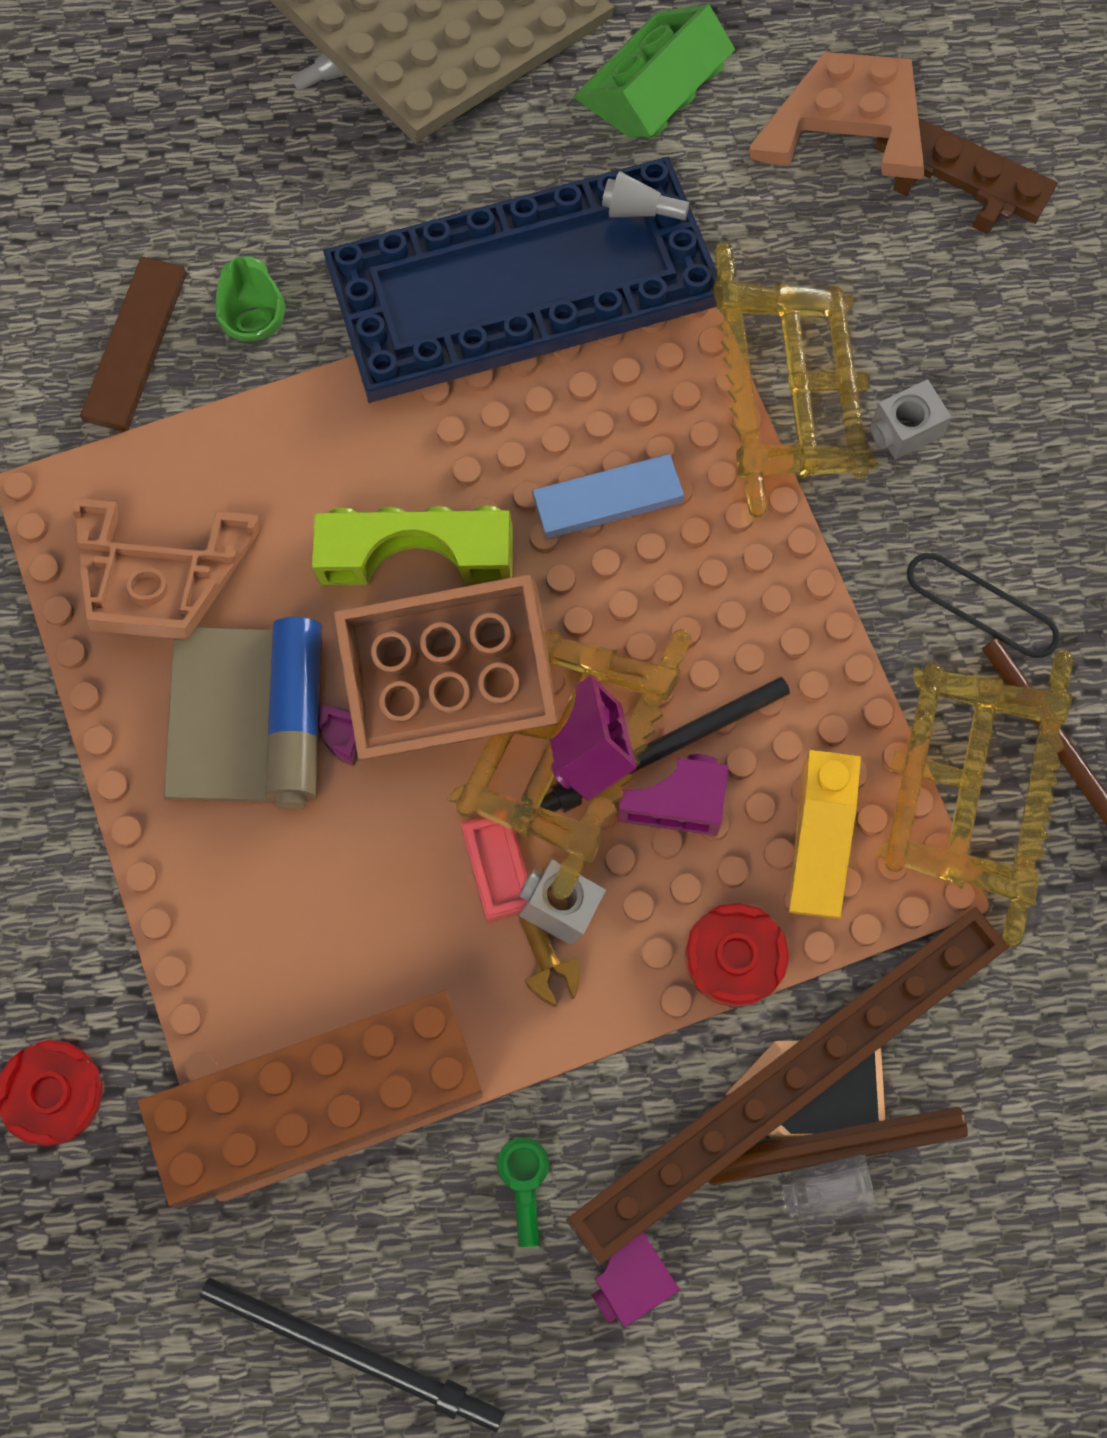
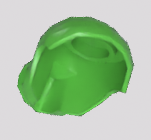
(244, 286)

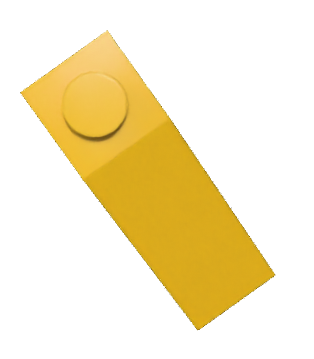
(824, 833)

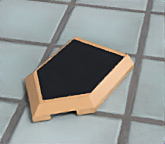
(847, 1103)

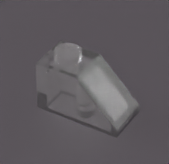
(829, 1191)

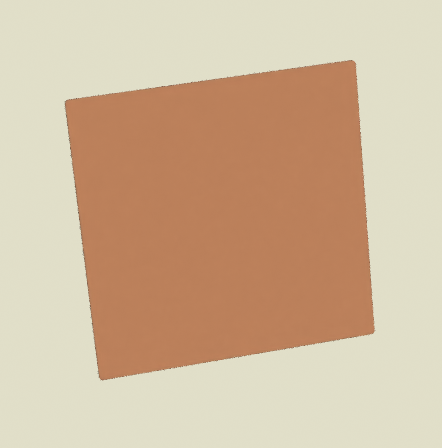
(366, 898)

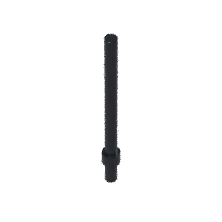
(681, 737)
(448, 1397)

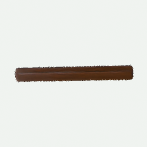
(845, 1143)

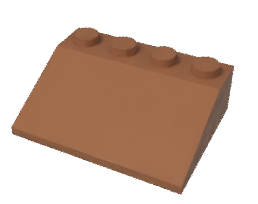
(446, 667)

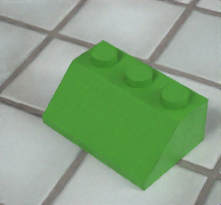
(658, 70)

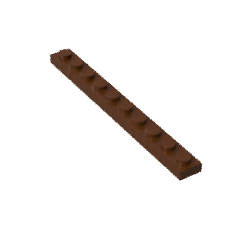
(784, 1087)

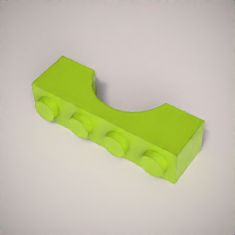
(354, 544)

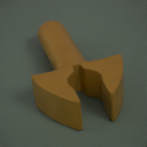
(548, 961)

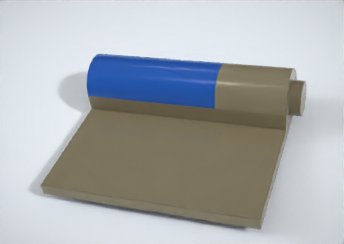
(245, 714)

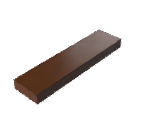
(133, 344)

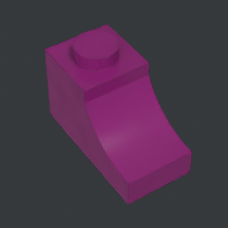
(594, 742)
(682, 802)
(633, 1282)

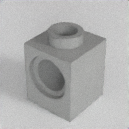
(920, 406)
(565, 924)

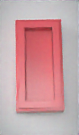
(496, 867)

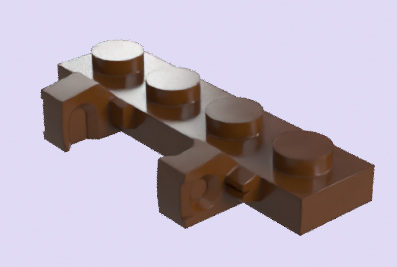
(994, 180)

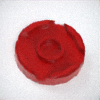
(736, 955)
(62, 1104)

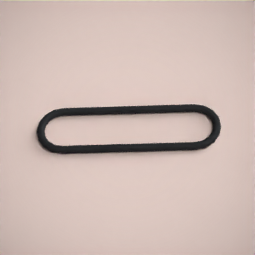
(1035, 654)

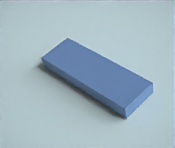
(608, 496)

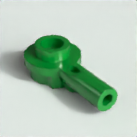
(523, 1167)

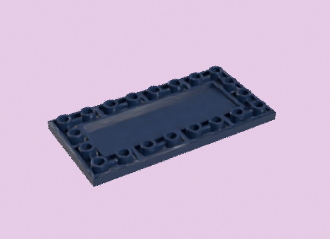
(515, 282)

